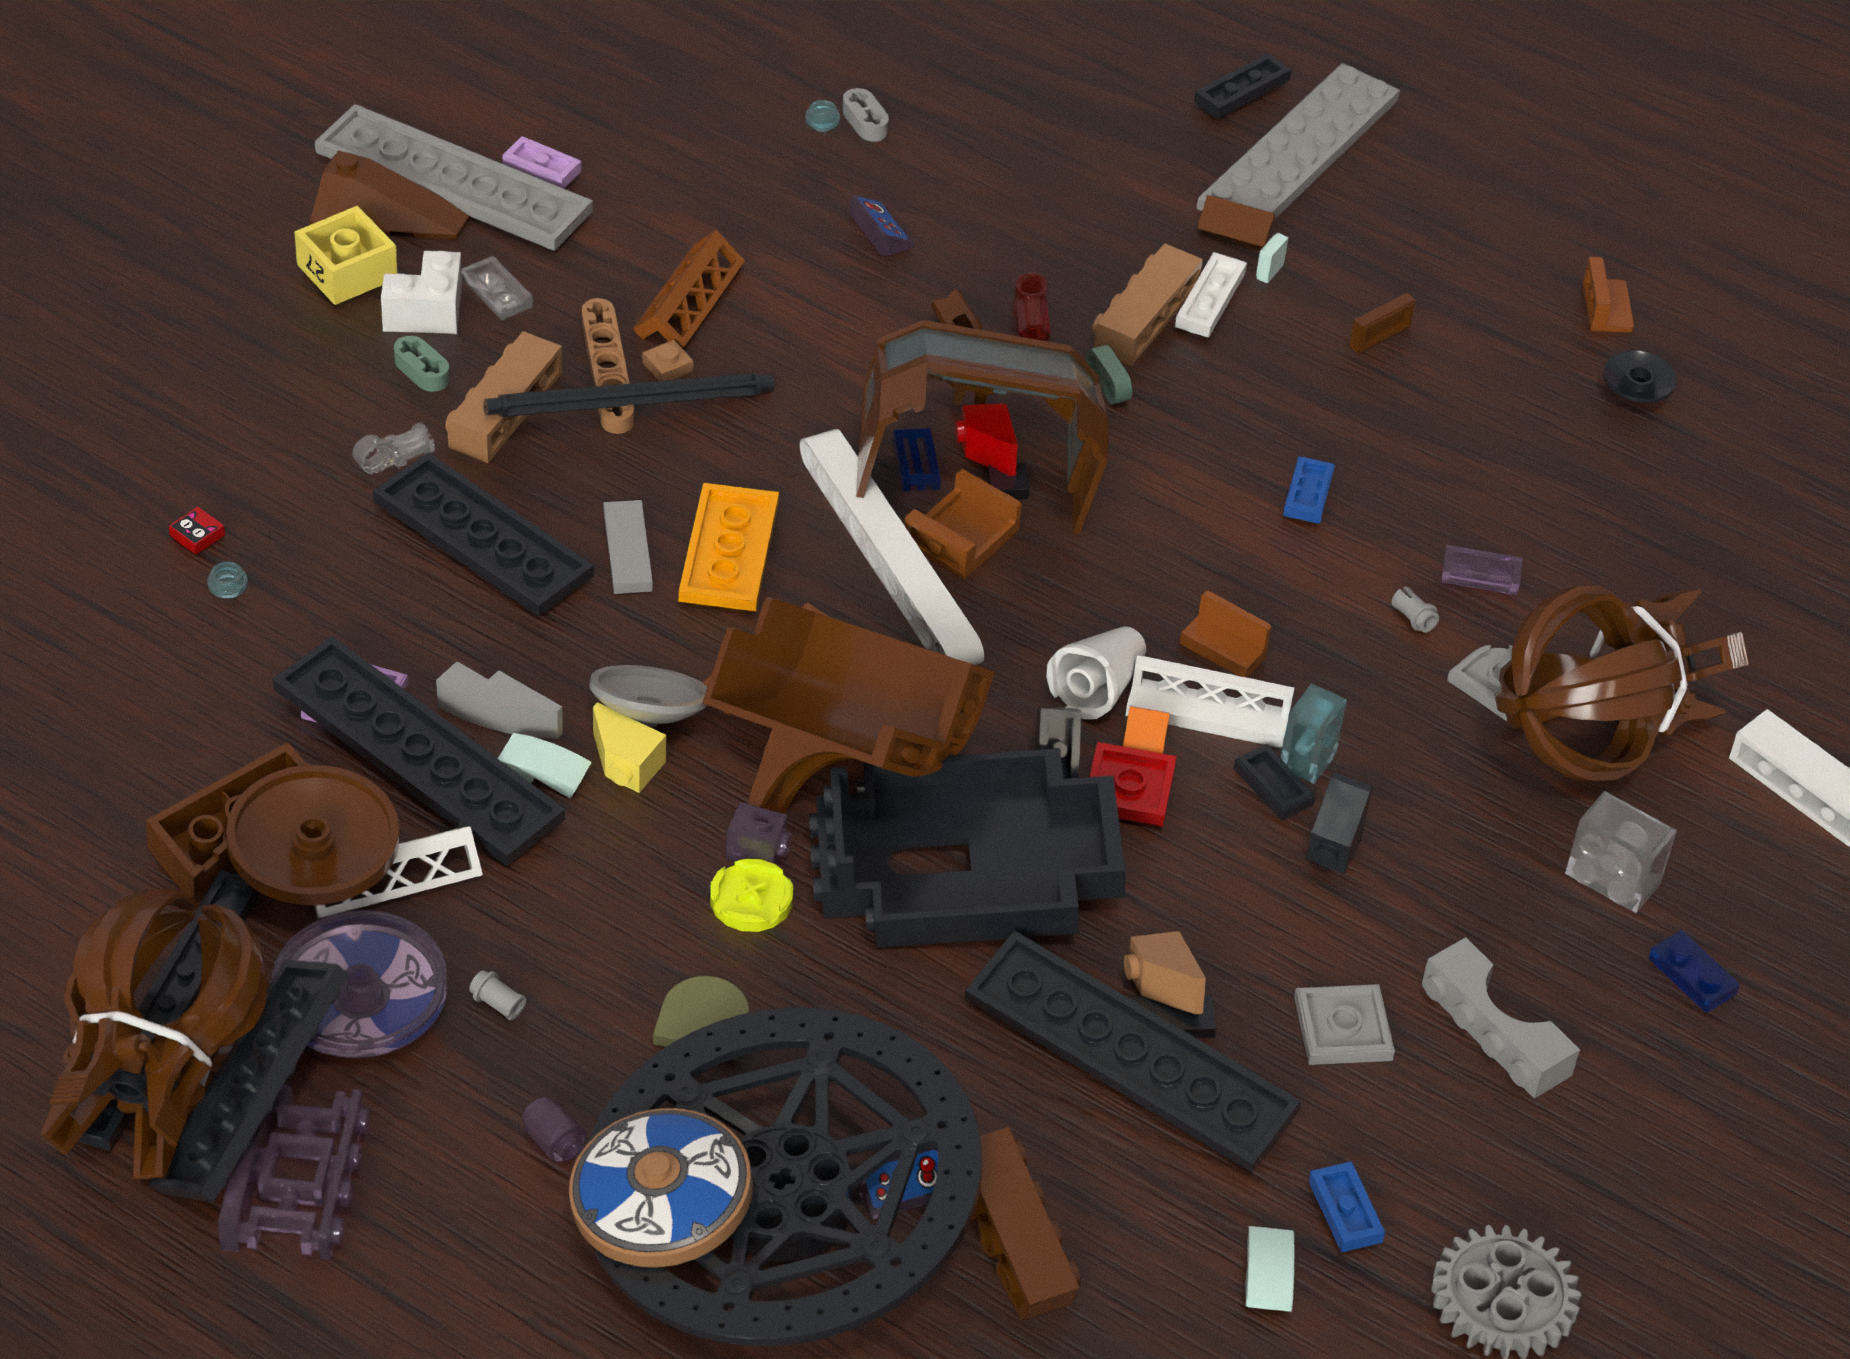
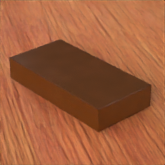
(1236, 221)
(1382, 323)

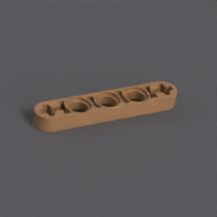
(606, 352)

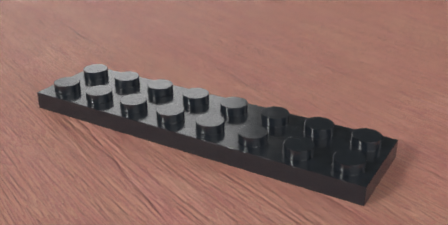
(419, 749)
(1133, 1051)

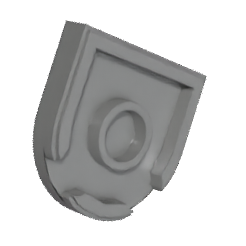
(1480, 674)

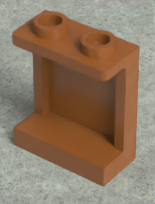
(965, 525)

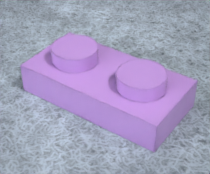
(542, 162)

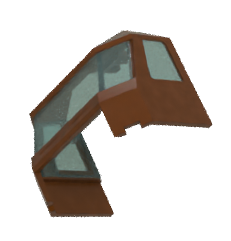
(986, 365)

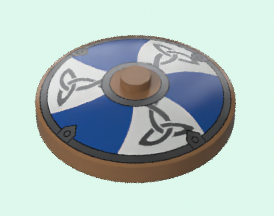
(660, 1187)

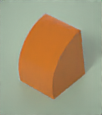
(1146, 729)

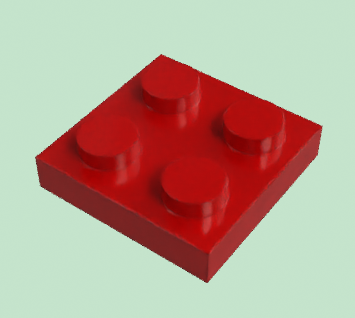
(1140, 780)

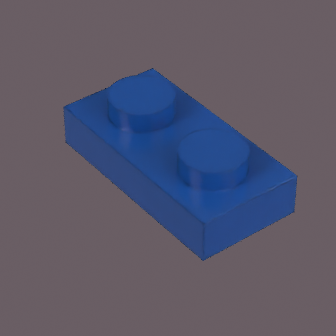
(1346, 1207)

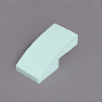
(545, 762)
(1270, 1268)

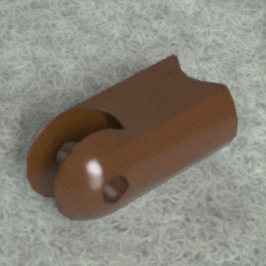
(955, 311)

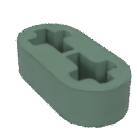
(427, 359)
(1112, 375)

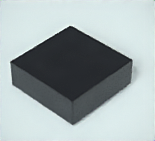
(1016, 486)

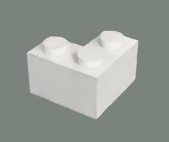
(426, 300)

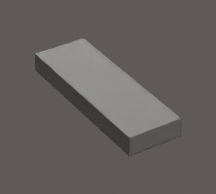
(627, 547)

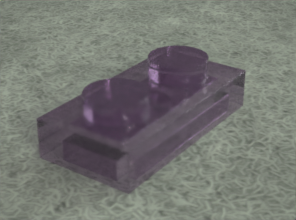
(1481, 569)

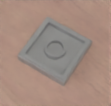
(1344, 1024)

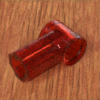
(1031, 307)

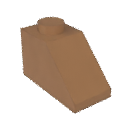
(1166, 971)

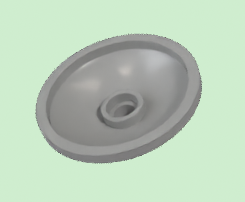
(648, 693)

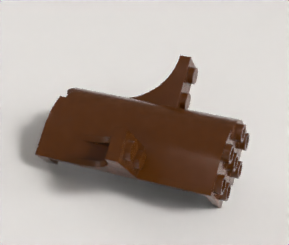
(841, 697)

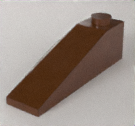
(386, 199)

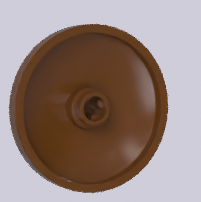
(312, 835)

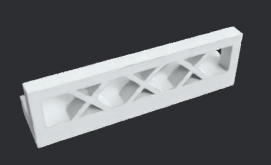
(1210, 707)
(418, 849)

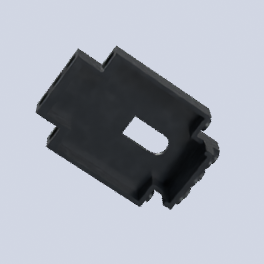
(1030, 838)

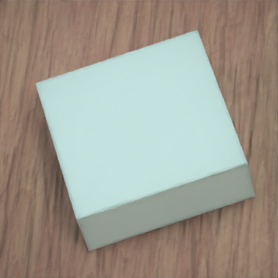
(1271, 257)

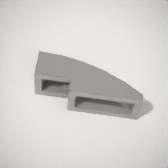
(498, 703)

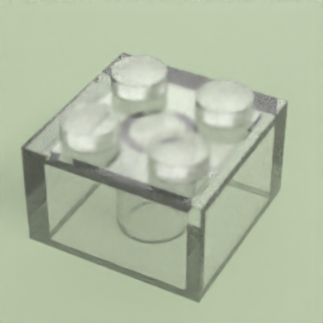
(1620, 851)

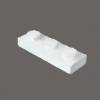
(1210, 294)

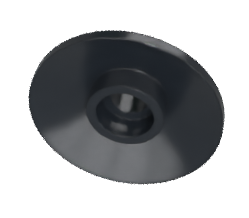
(1640, 376)

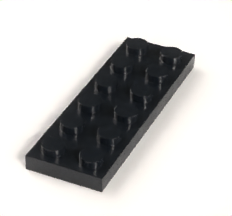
(483, 534)
(250, 1080)

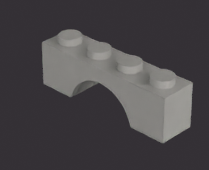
(1531, 1053)

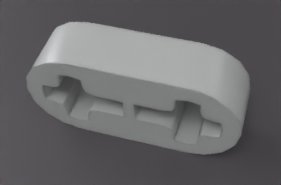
(865, 114)

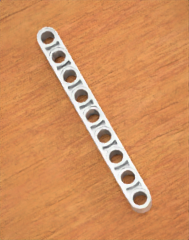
(890, 549)

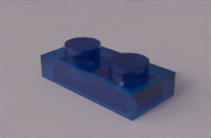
(1694, 971)

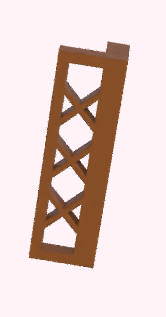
(680, 284)

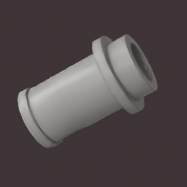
(1422, 615)
(489, 989)

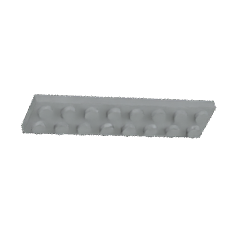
(1305, 141)
(460, 176)

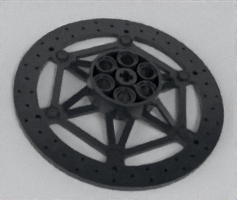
(807, 1175)

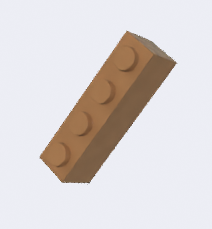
(1147, 303)
(525, 366)

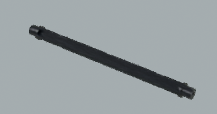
(628, 394)

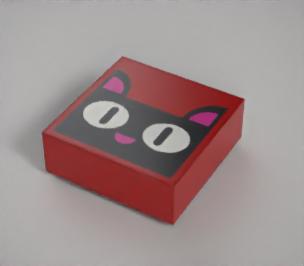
(196, 530)

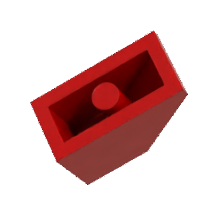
(988, 436)

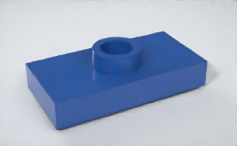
(1309, 489)

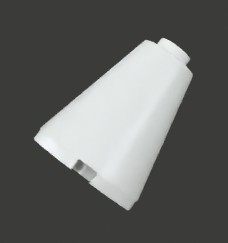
(1095, 670)

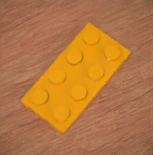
(729, 547)

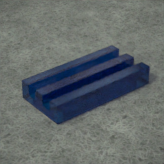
(919, 478)

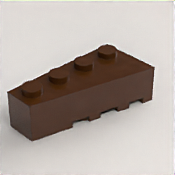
(192, 834)
(1020, 1232)

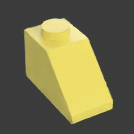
(627, 748)

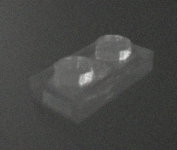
(497, 287)

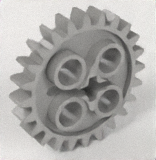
(1532, 1318)

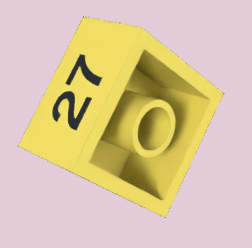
(345, 254)

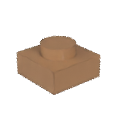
(667, 361)

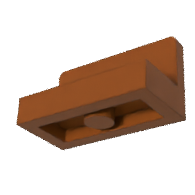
(1606, 299)
(1227, 635)

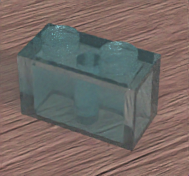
(1313, 732)

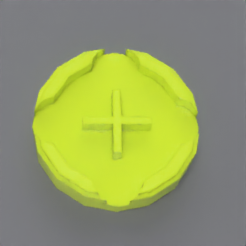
(751, 895)

